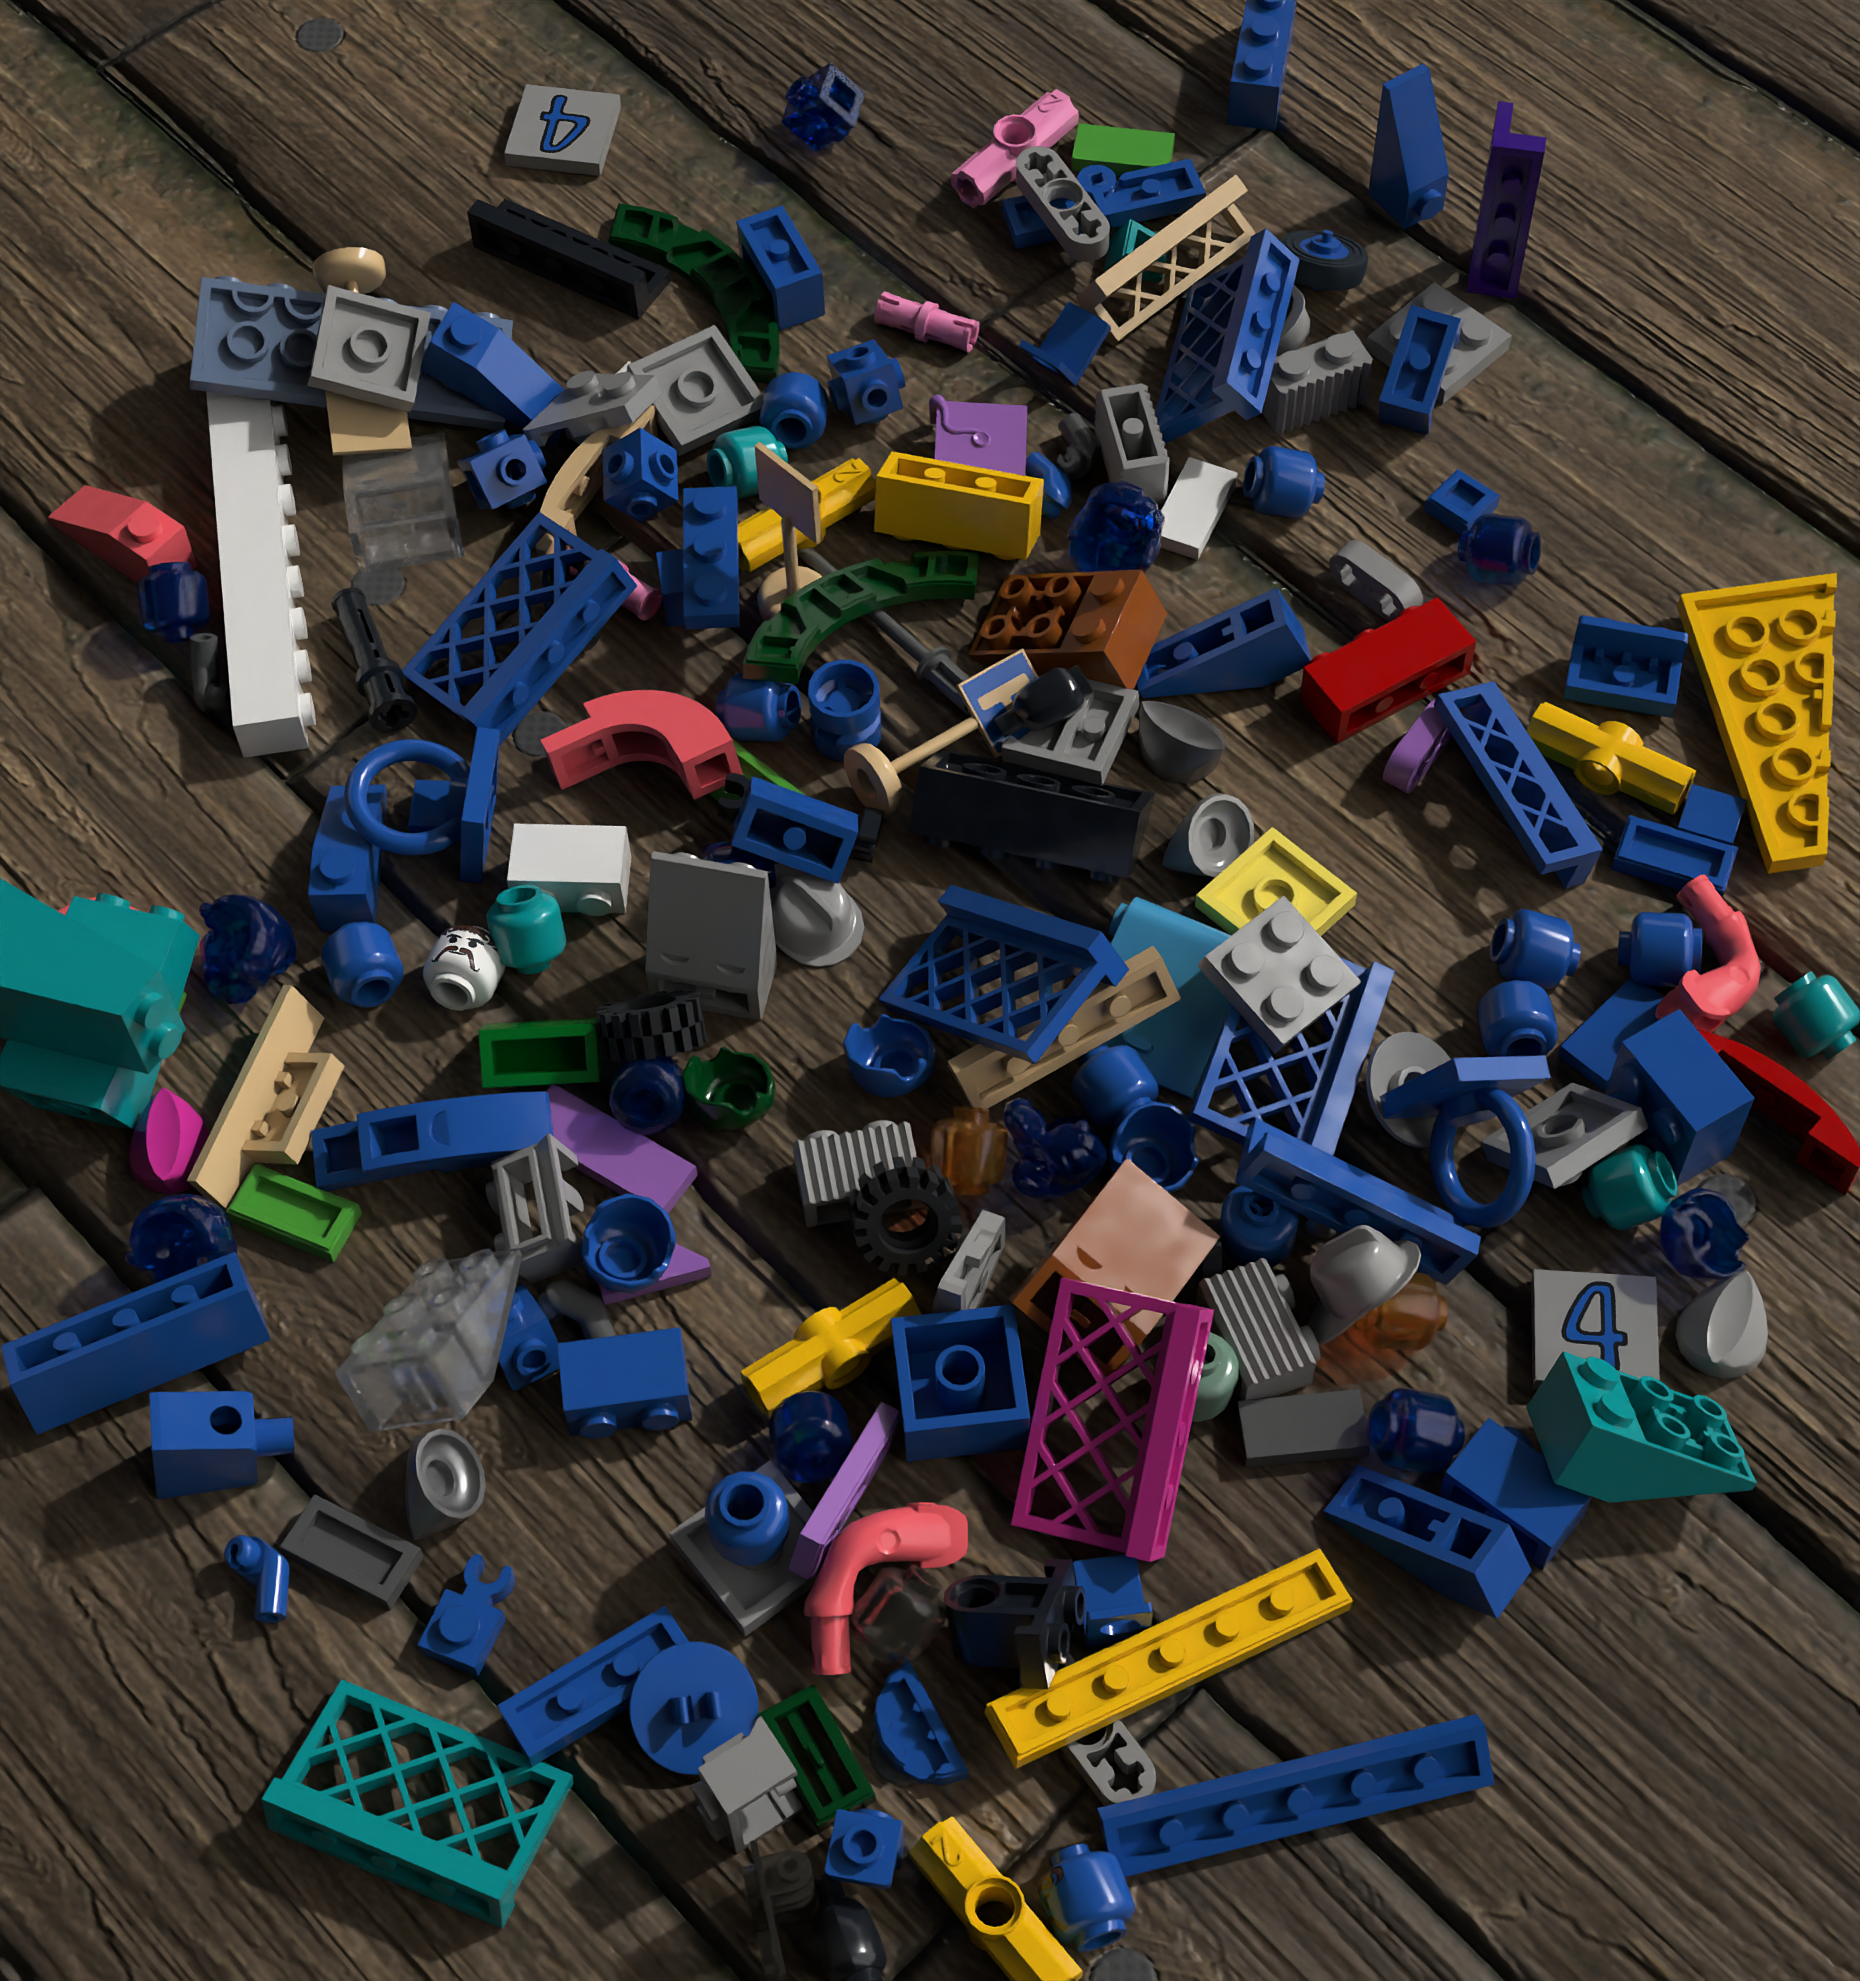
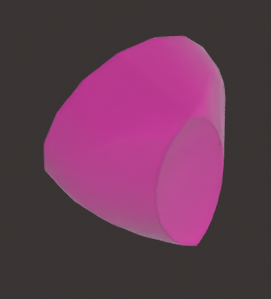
(166, 1143)

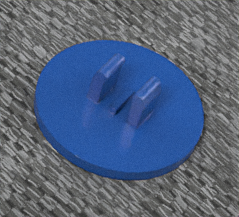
(690, 1704)

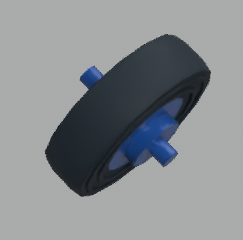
(1327, 260)

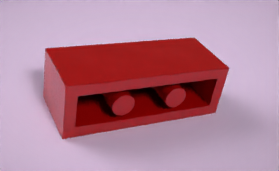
(1386, 669)

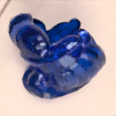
(1116, 530)
(244, 946)
(1053, 1156)
(178, 1236)

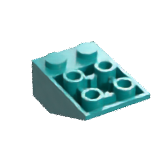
(1632, 1435)

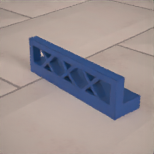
(1520, 782)
(1349, 1197)

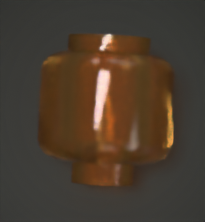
(970, 1150)
(1408, 1318)

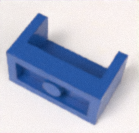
(785, 265)
(1418, 369)

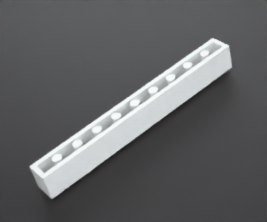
(258, 575)

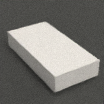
(1195, 506)

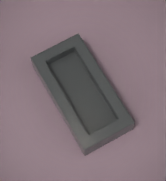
(1302, 1428)
(352, 1552)

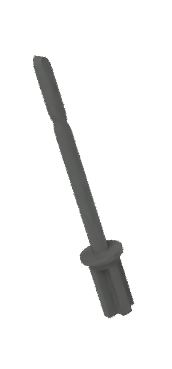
(934, 666)

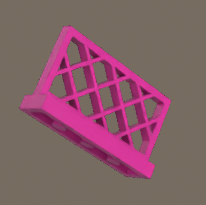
(1164, 1432)

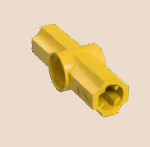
(839, 495)
(1610, 758)
(829, 1347)
(969, 1880)

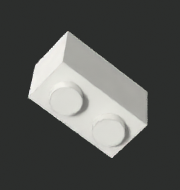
(573, 863)

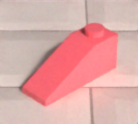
(123, 531)

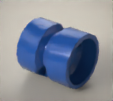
(844, 707)

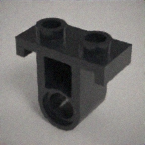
(1016, 1620)

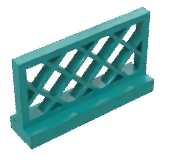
(403, 1854)

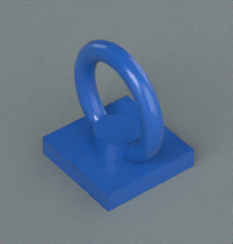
(468, 806)
(1466, 1094)

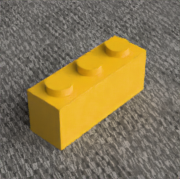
(958, 506)

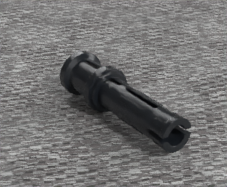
(377, 675)

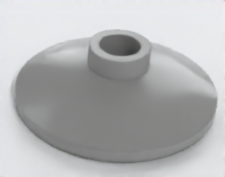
(1393, 1064)

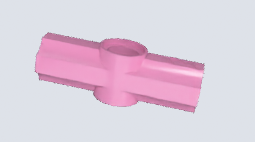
(995, 162)

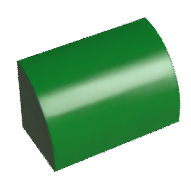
(540, 1052)

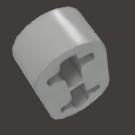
(1374, 580)

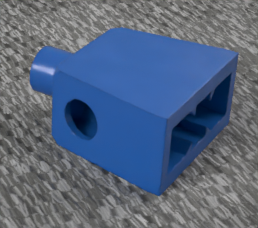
(211, 1441)

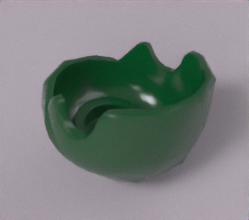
(728, 1089)

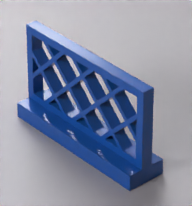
(1247, 343)
(544, 646)
(1023, 939)
(1331, 1080)

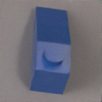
(1409, 151)
(489, 368)
(1229, 651)
(345, 865)
(1433, 1539)

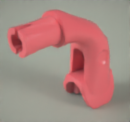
(1725, 990)
(918, 1533)

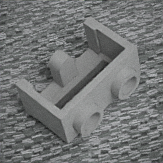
(556, 1201)
(746, 1788)

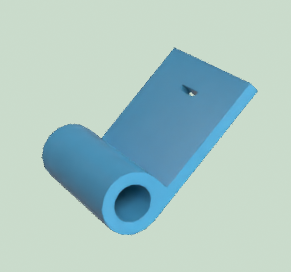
(1189, 1028)

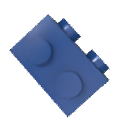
(1625, 666)

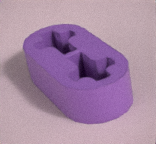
(1417, 750)

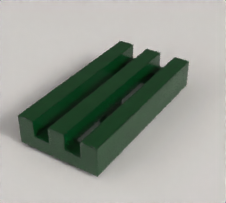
(863, 1791)

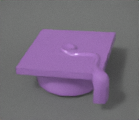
(980, 434)

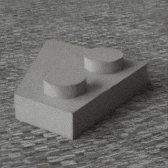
(595, 403)
(1084, 742)
(972, 1265)

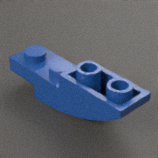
(429, 1136)

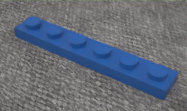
(1297, 1795)

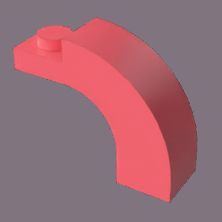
(645, 728)

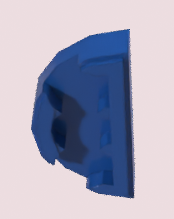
(913, 1733)

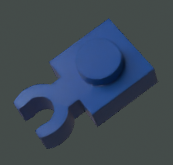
(468, 1624)

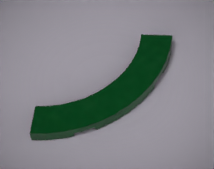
(716, 273)
(839, 597)

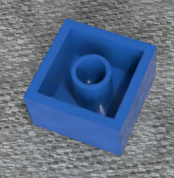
(1684, 1092)
(960, 1383)

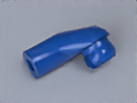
(1057, 485)
(264, 1570)

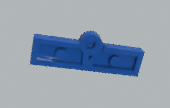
(1135, 196)

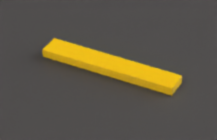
(1168, 1658)

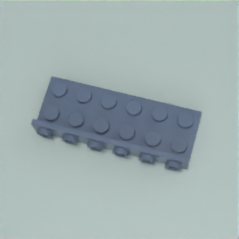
(264, 341)

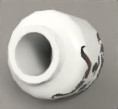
(463, 968)

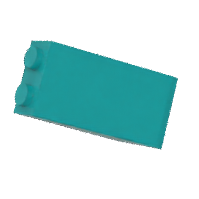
(79, 991)
(89, 1087)

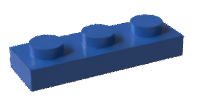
(710, 558)
(586, 1689)

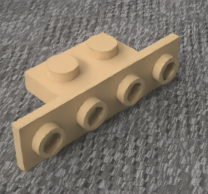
(271, 1102)

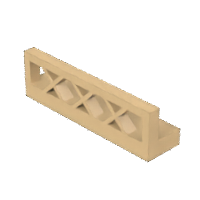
(1165, 243)
(1146, 989)

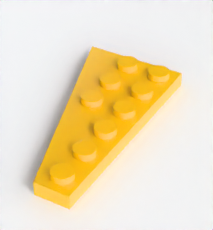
(1771, 694)

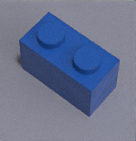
(795, 830)
(624, 1383)
(1513, 1484)

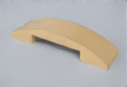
(583, 476)

